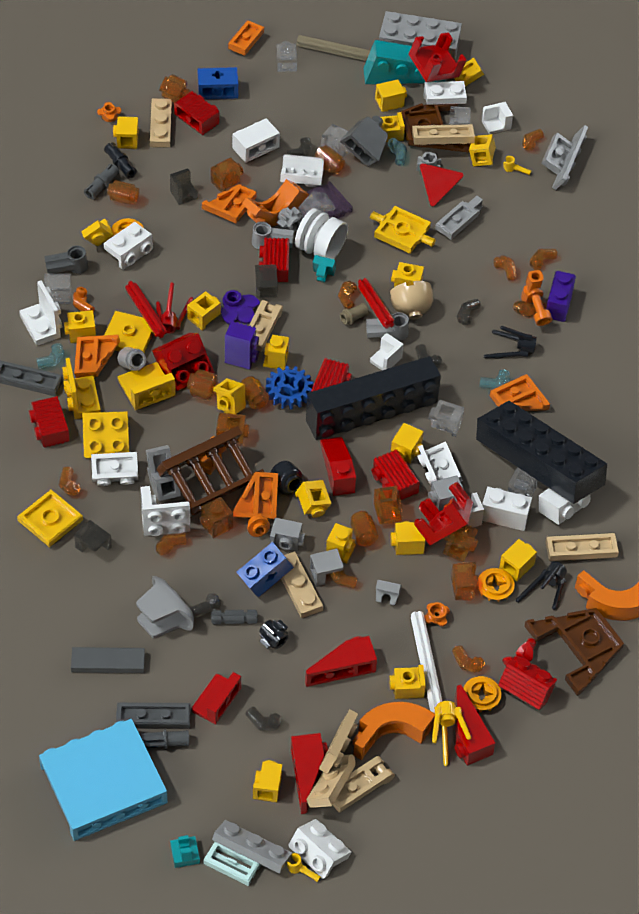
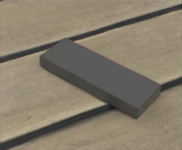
(30, 378)
(107, 660)
(155, 715)

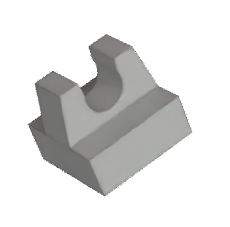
(389, 588)

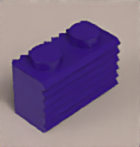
(560, 295)
(241, 345)

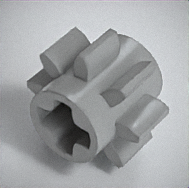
(428, 158)
(289, 219)

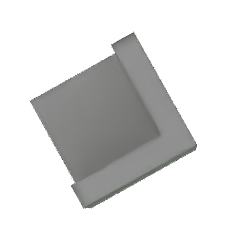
(323, 564)

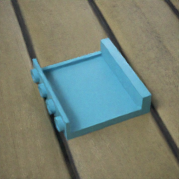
(103, 778)

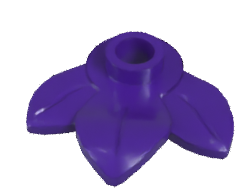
(238, 307)

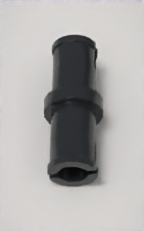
(120, 160)

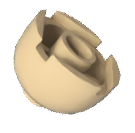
(412, 299)

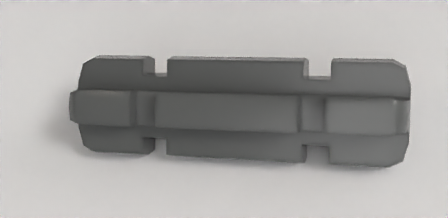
(234, 616)

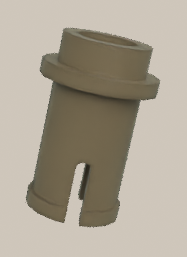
(357, 312)

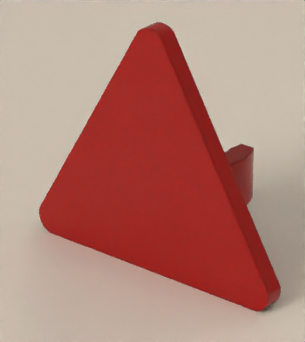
(438, 181)

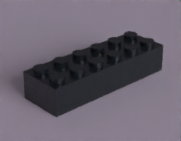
(372, 398)
(541, 451)

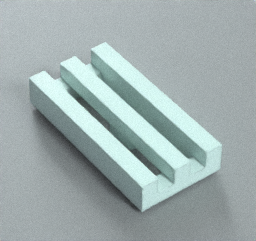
(245, 879)

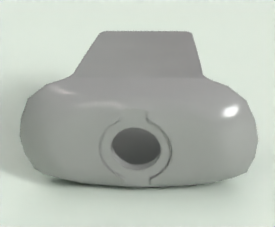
(163, 610)

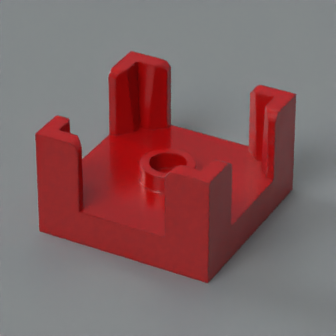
(435, 60)
(444, 522)

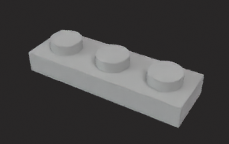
(252, 846)

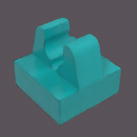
(323, 267)
(184, 851)

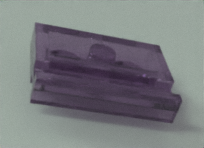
(340, 203)

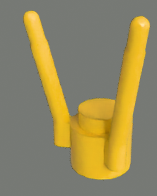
(446, 715)

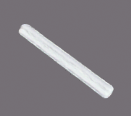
(426, 659)

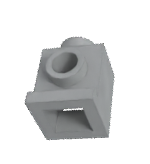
(287, 534)

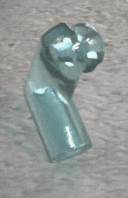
(399, 150)
(53, 358)
(490, 383)

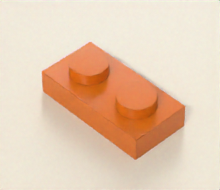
(246, 37)

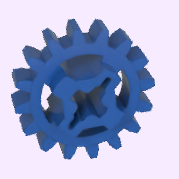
(288, 387)

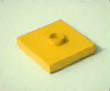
(131, 330)
(50, 518)

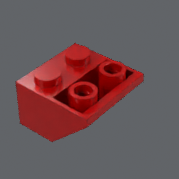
(182, 358)

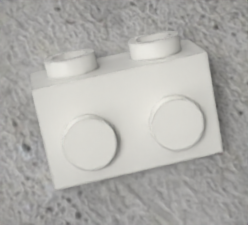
(445, 92)
(302, 170)
(129, 245)
(438, 462)
(114, 467)
(318, 847)

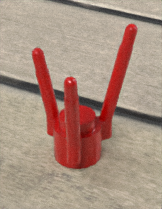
(169, 318)

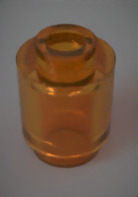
(332, 160)
(123, 192)
(255, 393)
(364, 528)

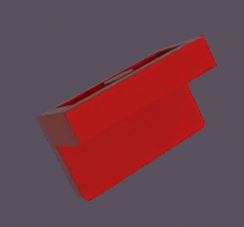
(217, 697)

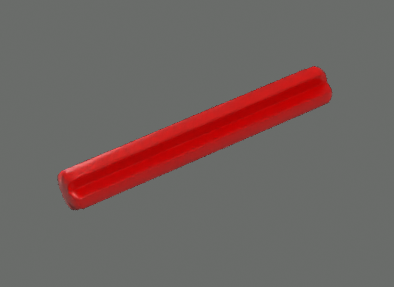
(376, 303)
(145, 309)

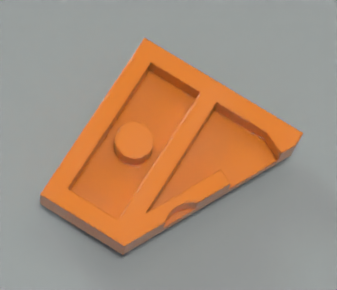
(229, 203)
(93, 354)
(522, 393)
(258, 497)

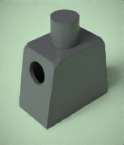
(366, 140)

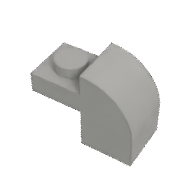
(164, 486)

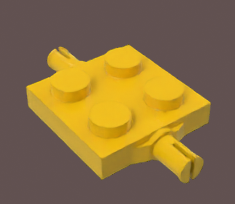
(402, 229)

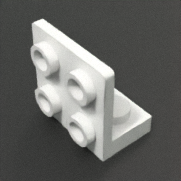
(43, 318)
(163, 518)

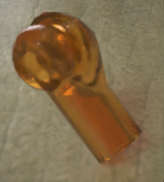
(345, 580)

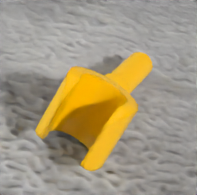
(510, 166)
(299, 867)

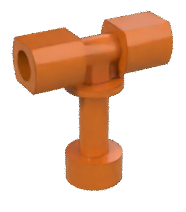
(533, 295)

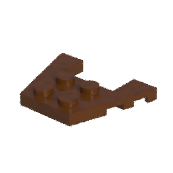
(428, 115)
(588, 638)

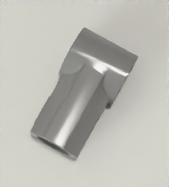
(263, 229)
(398, 331)

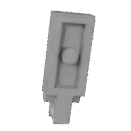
(459, 217)

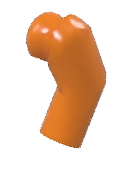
(80, 300)

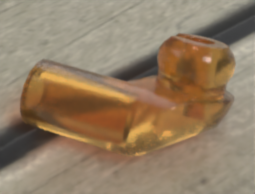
(529, 139)
(537, 259)
(506, 264)
(344, 294)
(525, 308)
(66, 482)
(168, 541)
(472, 665)

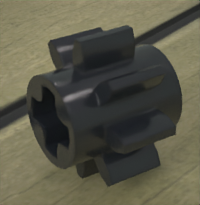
(273, 634)

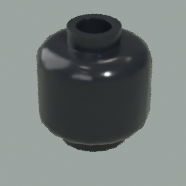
(288, 477)

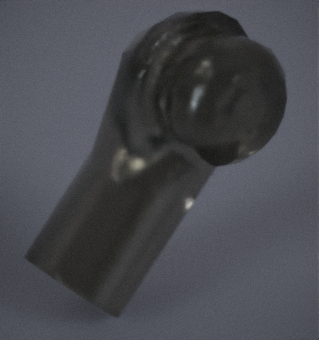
(303, 149)
(463, 314)
(422, 353)
(212, 603)
(264, 723)

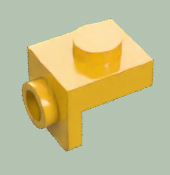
(470, 72)
(98, 232)

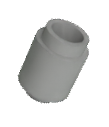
(131, 358)

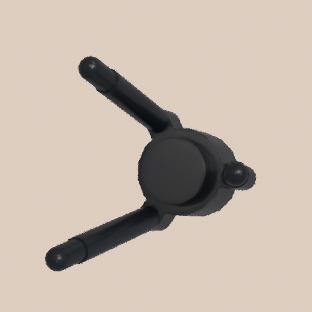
(525, 343)
(552, 575)

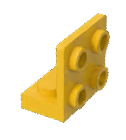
(147, 385)
(81, 392)
(105, 433)

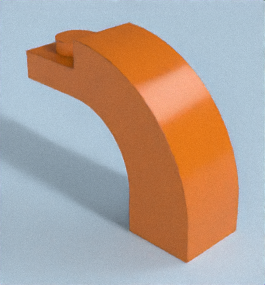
(288, 195)
(610, 603)
(392, 718)

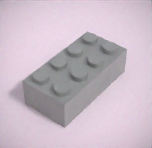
(404, 28)

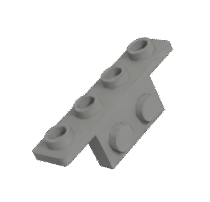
(561, 155)

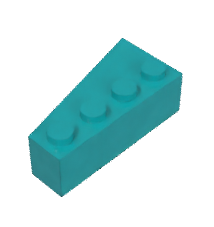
(391, 62)

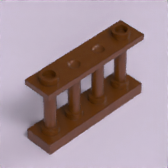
(192, 457)

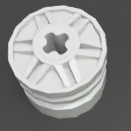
(321, 234)

